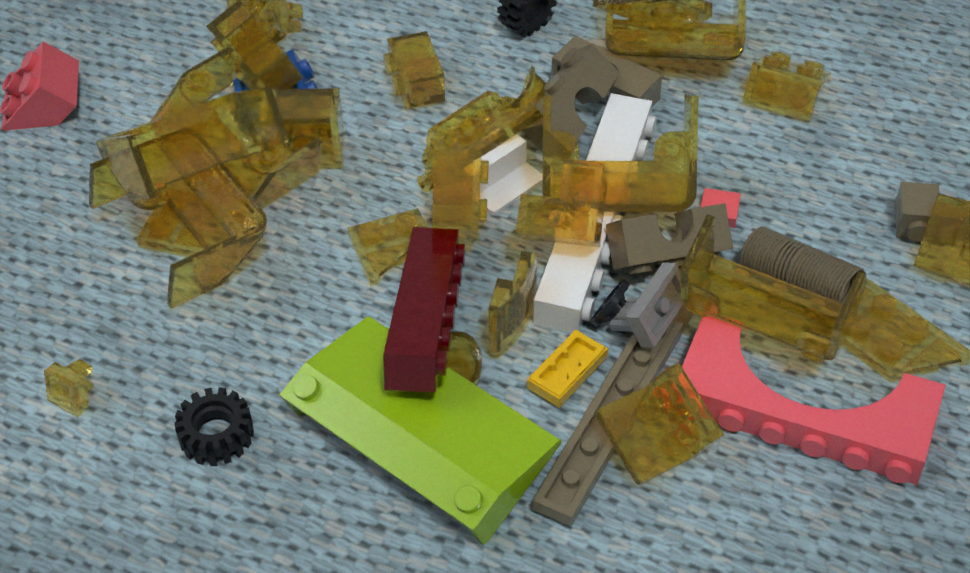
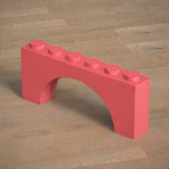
(879, 437)

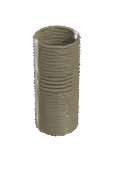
(799, 264)

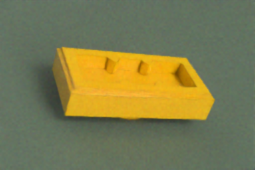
(567, 368)

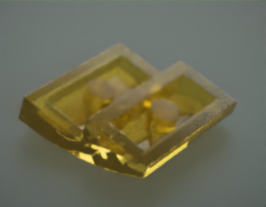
(947, 240)
(512, 306)

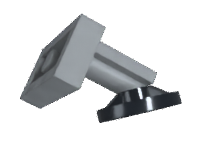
(650, 313)

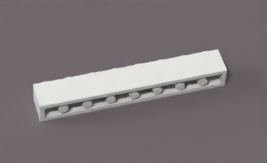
(575, 270)

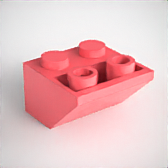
(40, 90)

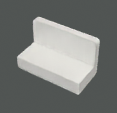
(508, 175)

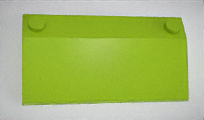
(447, 445)

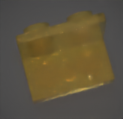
(785, 85)
(659, 425)

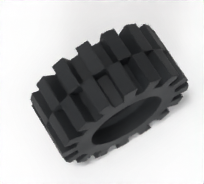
(525, 15)
(216, 445)

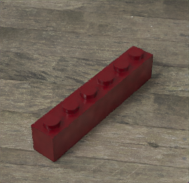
(424, 311)

